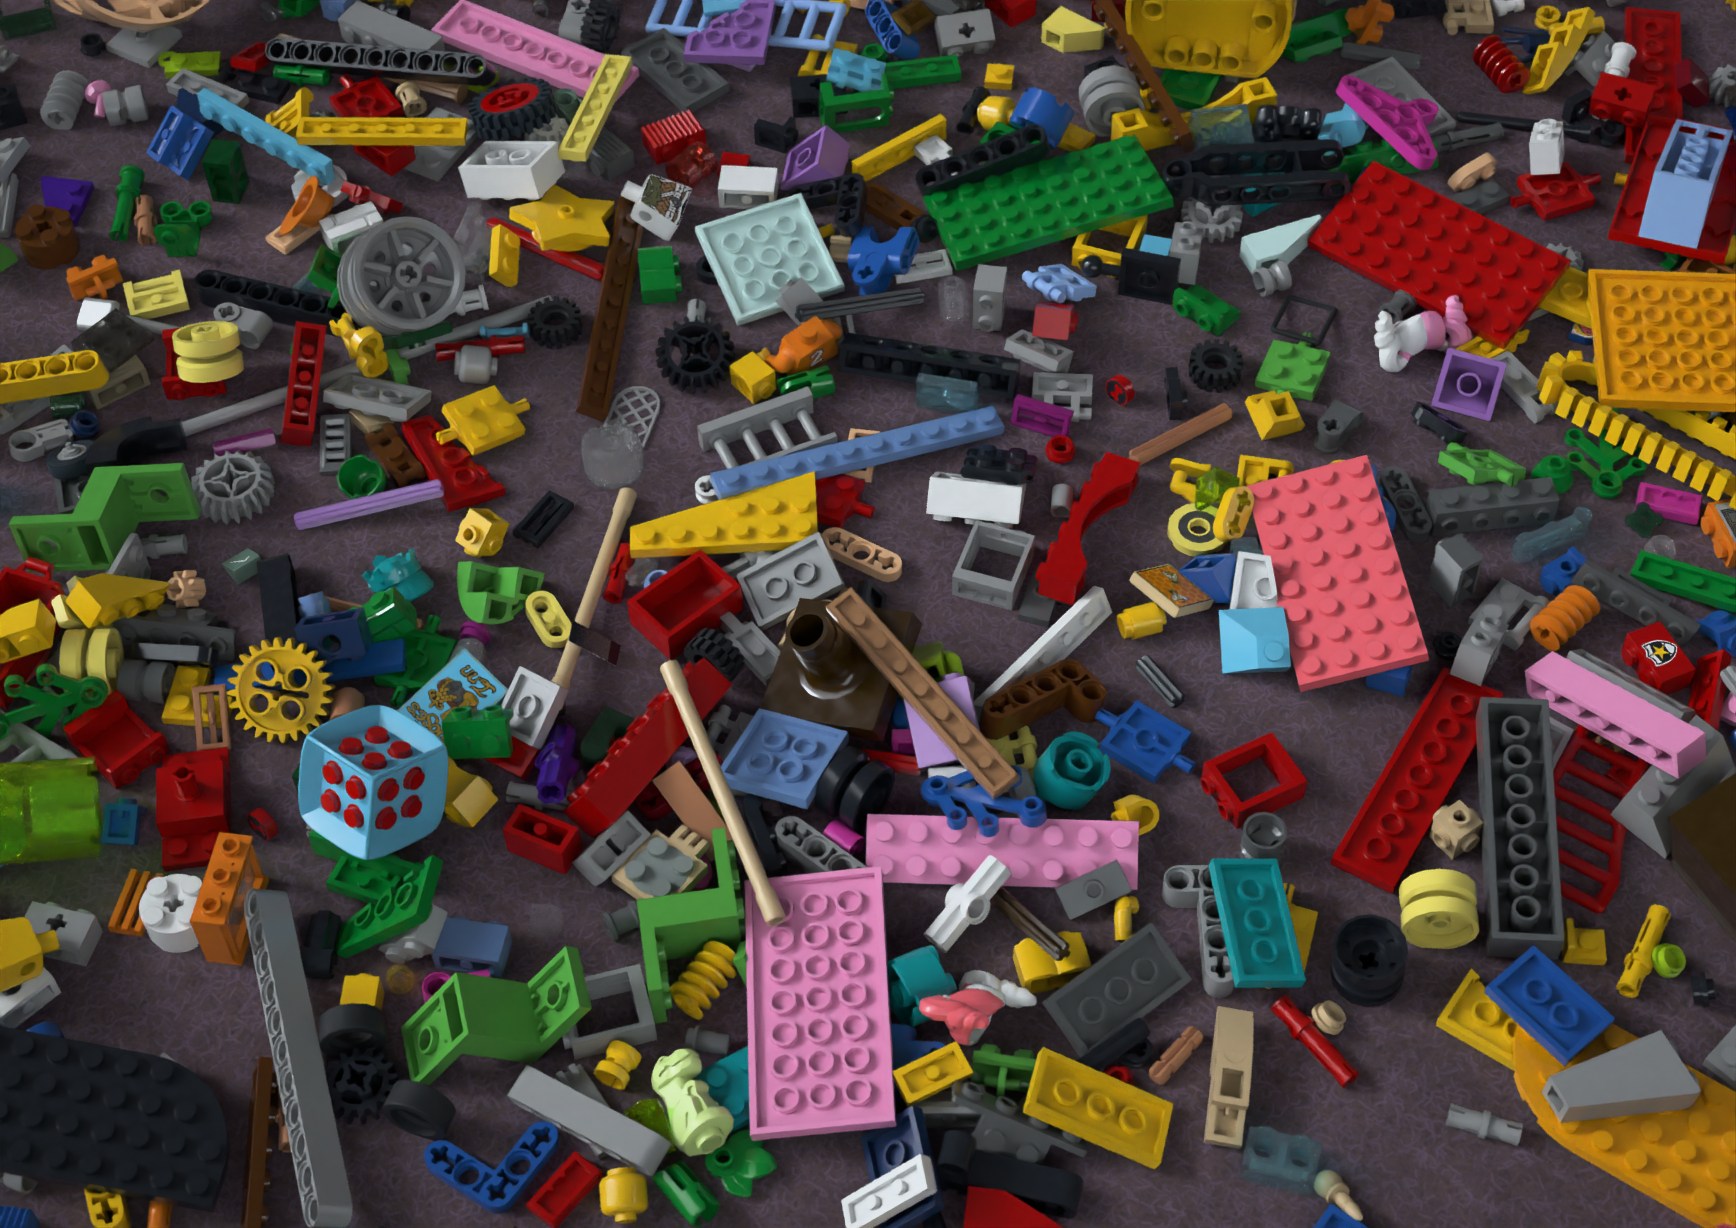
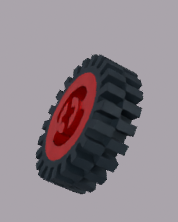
(512, 109)

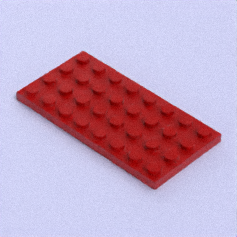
(1437, 250)

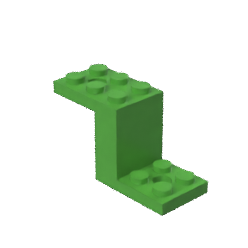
(106, 515)
(685, 922)
(496, 1017)

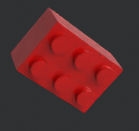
(684, 603)

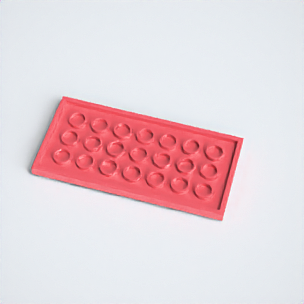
(1337, 574)

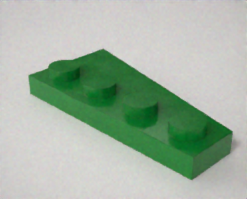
(393, 913)

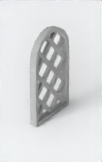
(653, 416)

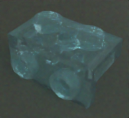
(946, 393)

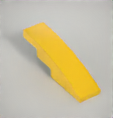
(1562, 47)

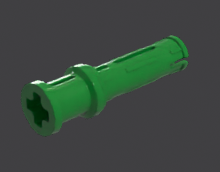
(126, 192)

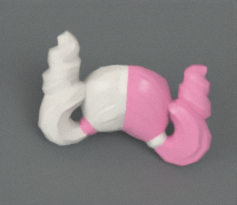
(1419, 333)

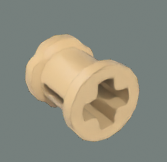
(411, 99)

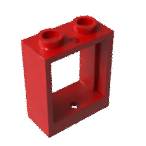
(1277, 760)

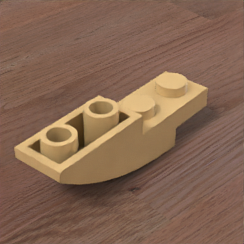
(1229, 1077)

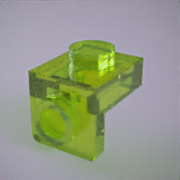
(653, 1116)

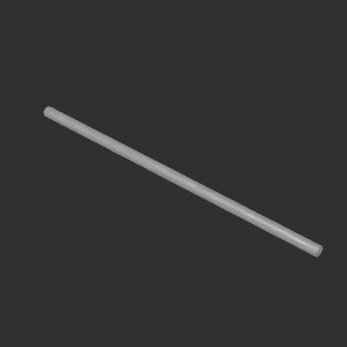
(327, 379)

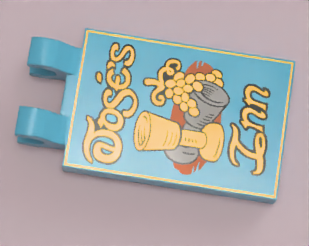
(458, 684)

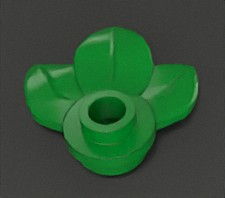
(745, 1164)

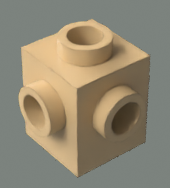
(1456, 829)

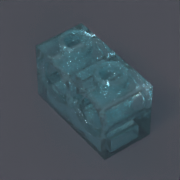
(1278, 1169)

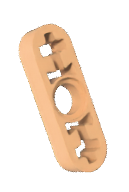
(869, 565)

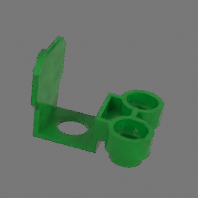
(182, 227)

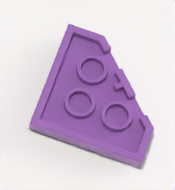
(735, 36)

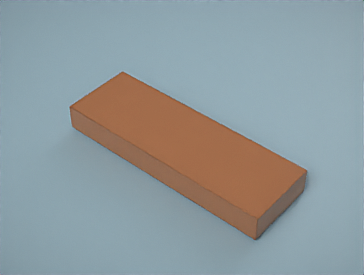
(690, 804)

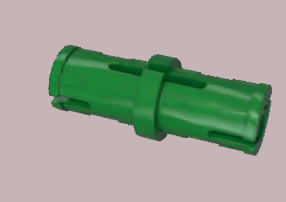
(317, 76)

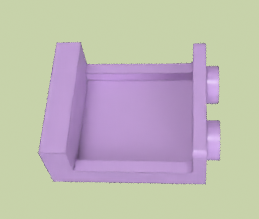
(928, 747)

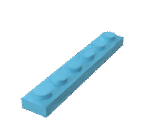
(265, 136)

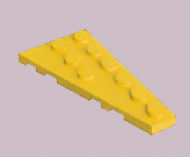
(747, 522)

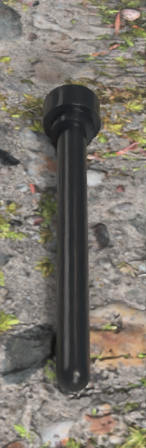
(1579, 130)

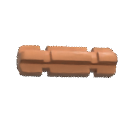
(1175, 1055)

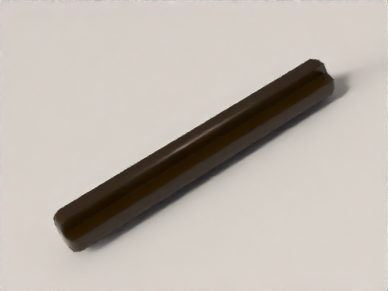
(1030, 924)

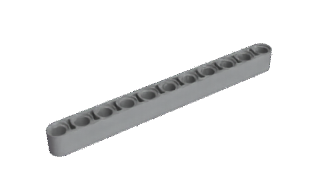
(297, 1060)

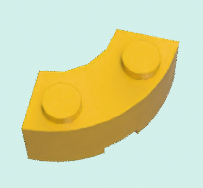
(467, 796)

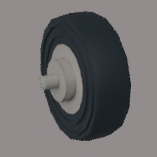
(69, 459)

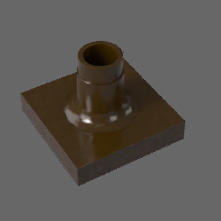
(829, 678)

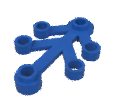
(941, 791)

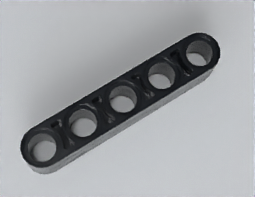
(990, 151)
(278, 598)

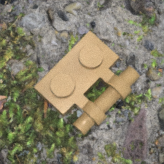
(1475, 16)

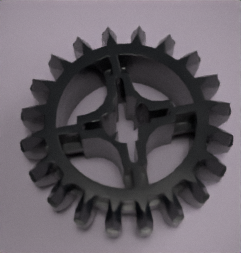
(683, 372)

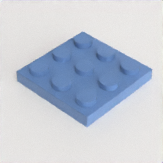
(782, 757)

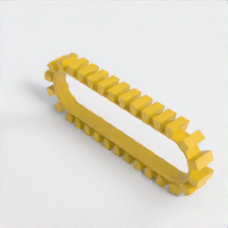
(1670, 453)

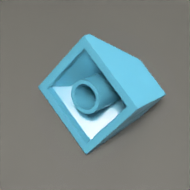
(1254, 640)

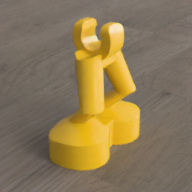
(362, 345)

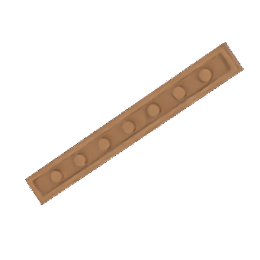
(923, 693)

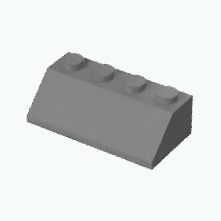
(1660, 794)

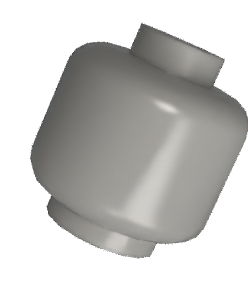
(474, 364)

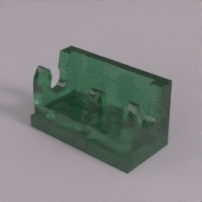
(28, 22)

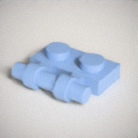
(1059, 283)

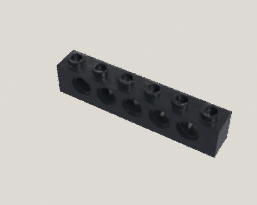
(905, 360)

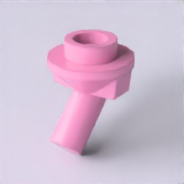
(94, 95)

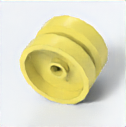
(208, 351)
(92, 655)
(1439, 909)

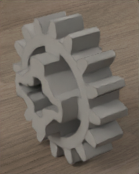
(1222, 222)

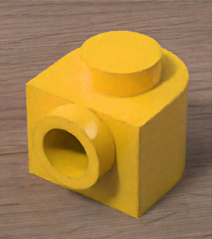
(1136, 809)

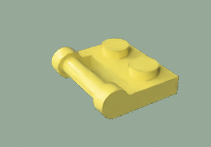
(156, 296)

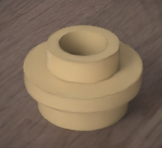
(1329, 1017)

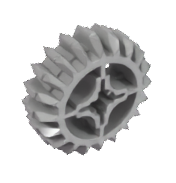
(233, 486)

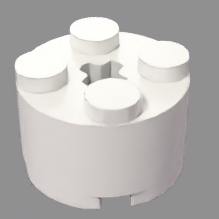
(168, 909)

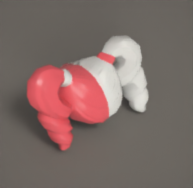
(971, 1009)

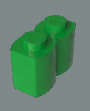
(658, 276)

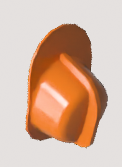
(311, 206)

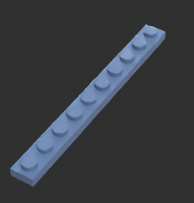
(861, 451)

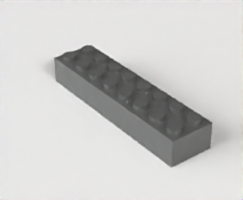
(1518, 828)

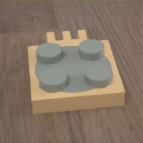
(663, 865)

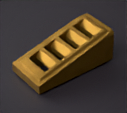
(913, 17)

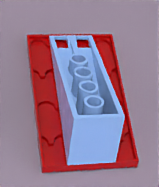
(1680, 190)

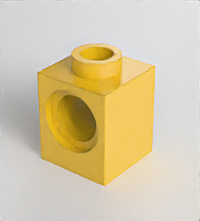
(753, 377)

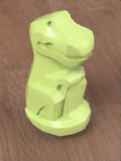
(694, 1117)

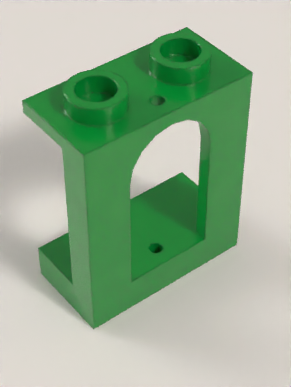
(831, 104)

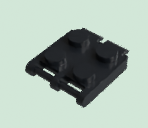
(999, 465)

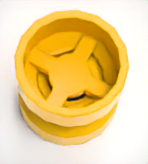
(617, 1065)

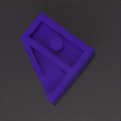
(67, 195)

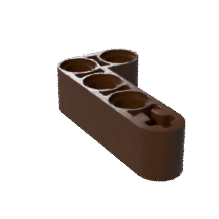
(1059, 685)

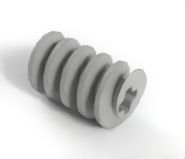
(64, 100)

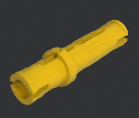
(1639, 961)

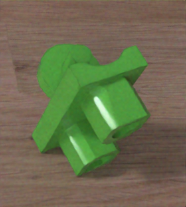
(1002, 1070)

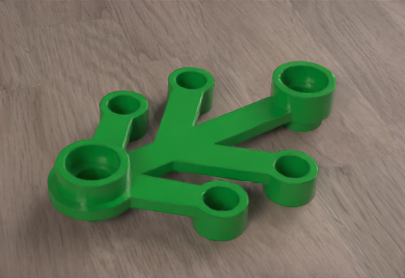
(1606, 459)
(51, 703)

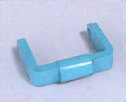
(505, 332)

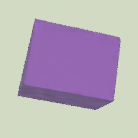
(1469, 384)

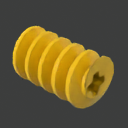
(702, 977)

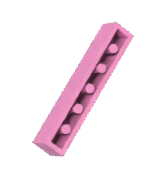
(1617, 714)

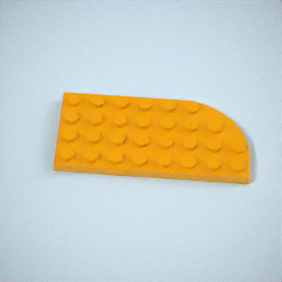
(1669, 1155)

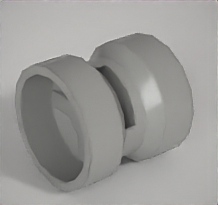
(1273, 278)

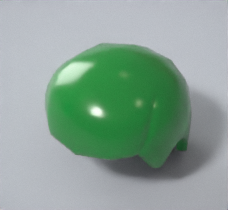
(359, 474)

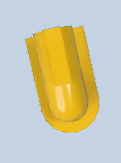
(1182, 469)

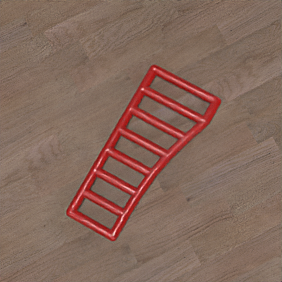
(1613, 848)

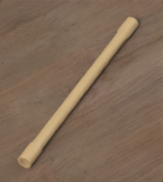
(621, 512)
(765, 895)

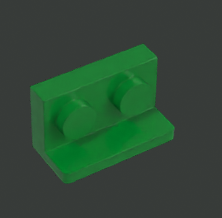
(1204, 309)

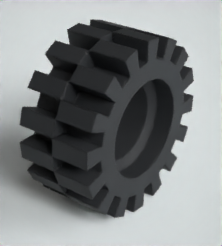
(600, 25)
(555, 334)
(1215, 353)
(716, 651)

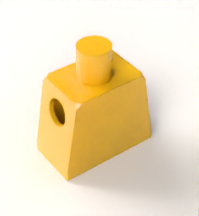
(22, 951)

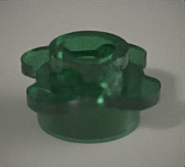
(1643, 511)

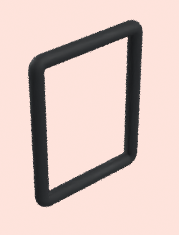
(1274, 329)

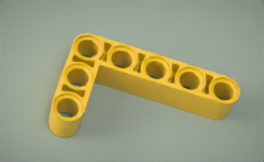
(51, 376)

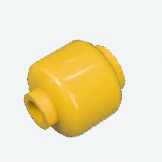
(995, 110)
(623, 1194)

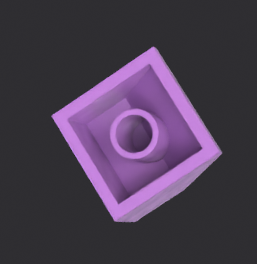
(816, 159)

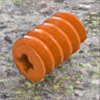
(1564, 617)

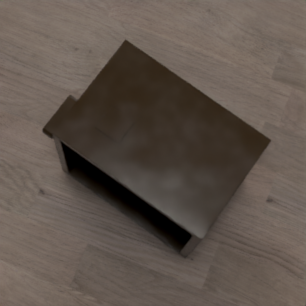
(1707, 850)

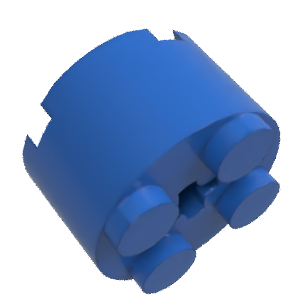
(1041, 109)

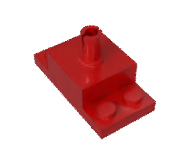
(192, 806)

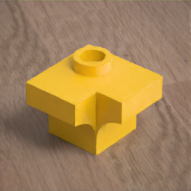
(1274, 414)

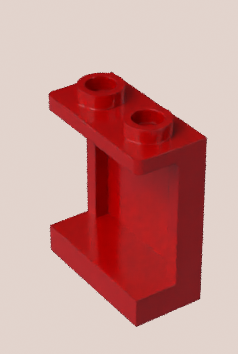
(179, 389)
(116, 740)

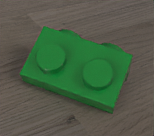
(478, 732)

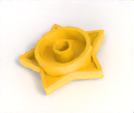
(564, 220)

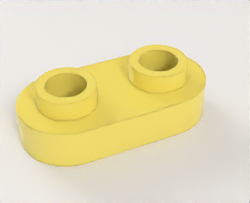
(550, 621)

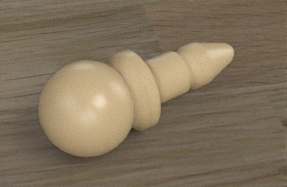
(1330, 1186)

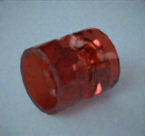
(692, 165)

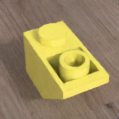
(1071, 32)

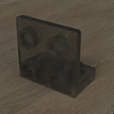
(114, 339)

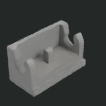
(943, 1113)

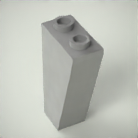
(1624, 1082)

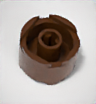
(47, 237)

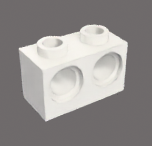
(1546, 147)

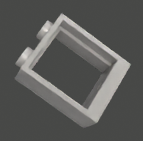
(985, 587)
(609, 984)

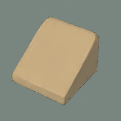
(369, 423)

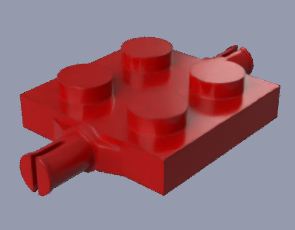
(365, 99)
(1556, 193)
(839, 499)

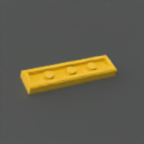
(898, 149)

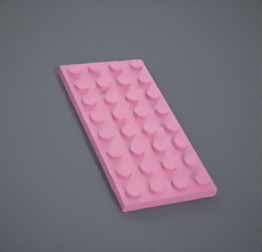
(819, 1007)

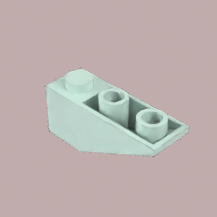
(1277, 243)

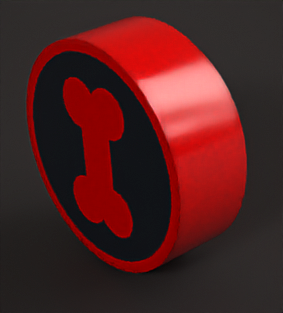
(1120, 389)
(262, 824)

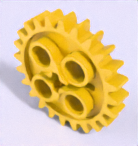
(285, 662)

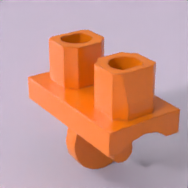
(1365, 18)
(94, 280)

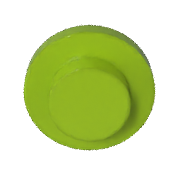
(1668, 960)

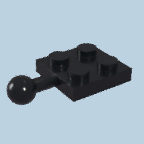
(1139, 274)

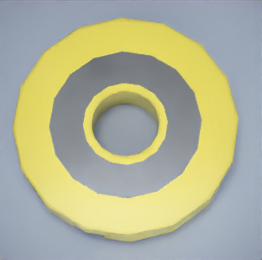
(1189, 542)

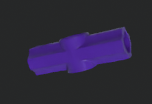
(556, 764)

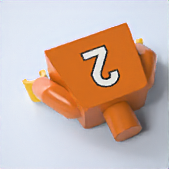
(805, 347)

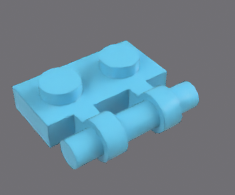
(855, 71)

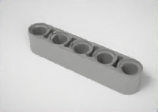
(589, 1120)

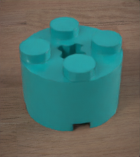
(1071, 771)
(915, 978)

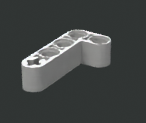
(801, 841)
(1197, 895)

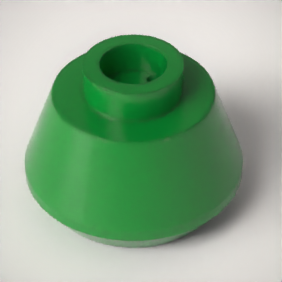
(1556, 468)

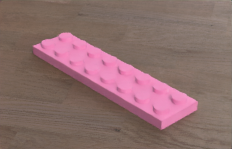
(523, 47)
(929, 852)

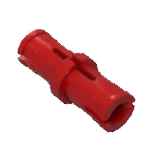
(617, 572)

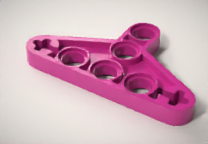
(1396, 121)

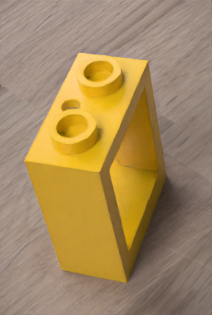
(1132, 228)

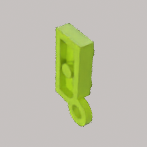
(201, 63)

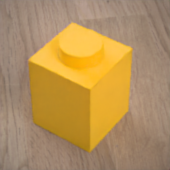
(363, 989)

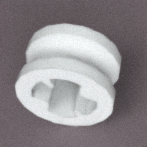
(703, 484)

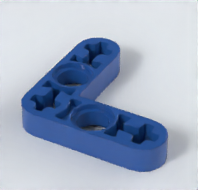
(493, 1180)

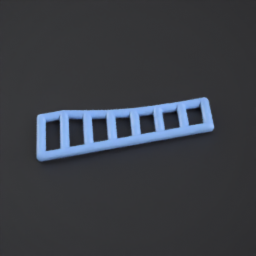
(777, 39)

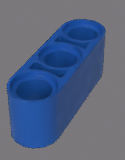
(889, 32)

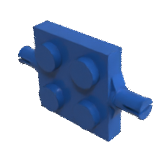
(1145, 741)

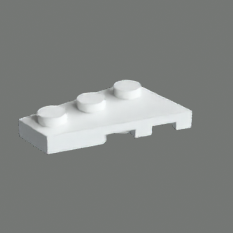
(1253, 582)

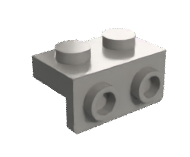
(1592, 58)

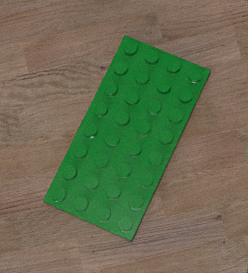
(1047, 202)

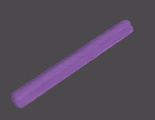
(369, 504)

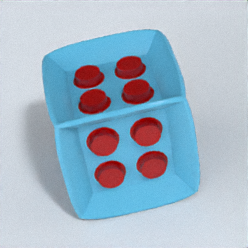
(372, 781)

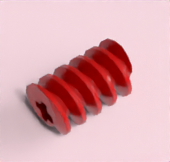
(1500, 64)

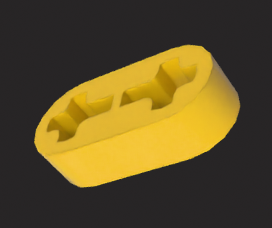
(1231, 512)

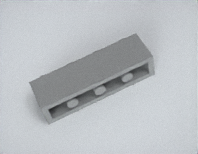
(375, 27)

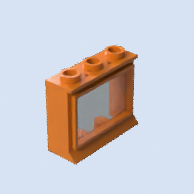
(219, 908)

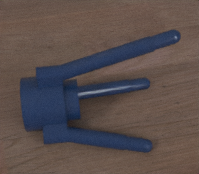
(1530, 42)

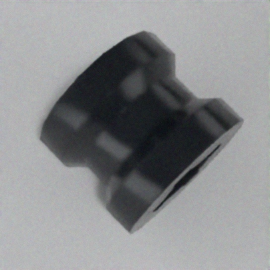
(399, 10)

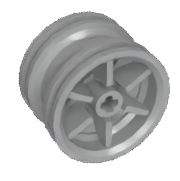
(428, 245)

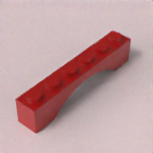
(1066, 566)

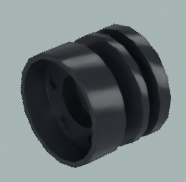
(1374, 944)

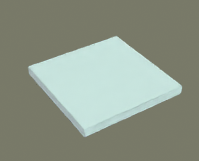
(762, 251)

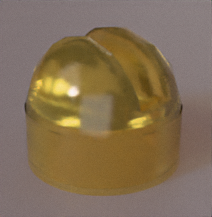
(392, 982)

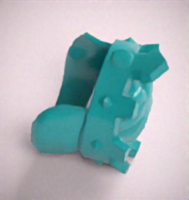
(399, 572)

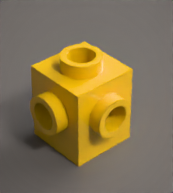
(482, 532)

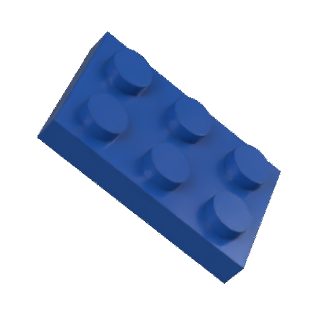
(1549, 1005)

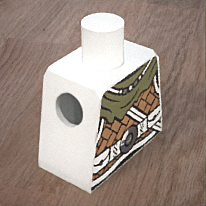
(657, 204)

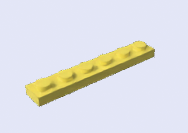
(595, 108)

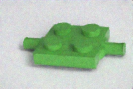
(1293, 369)
(1481, 465)

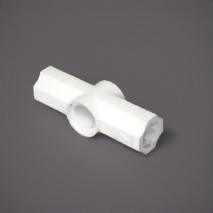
(967, 903)

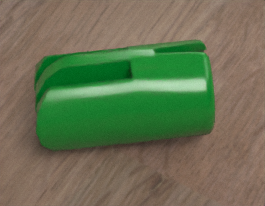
(815, 379)
(687, 1193)

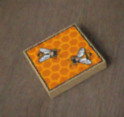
(1171, 590)

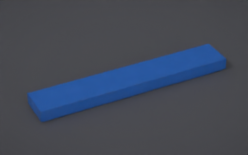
(381, 659)

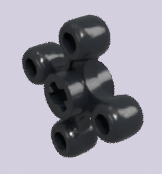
(1292, 121)

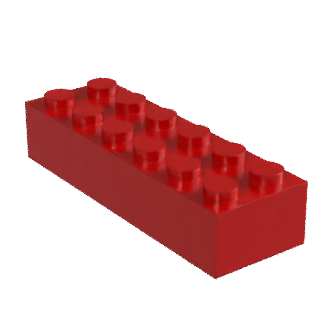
(641, 751)

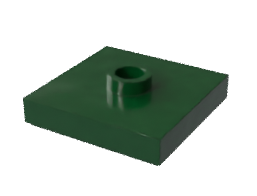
(417, 338)

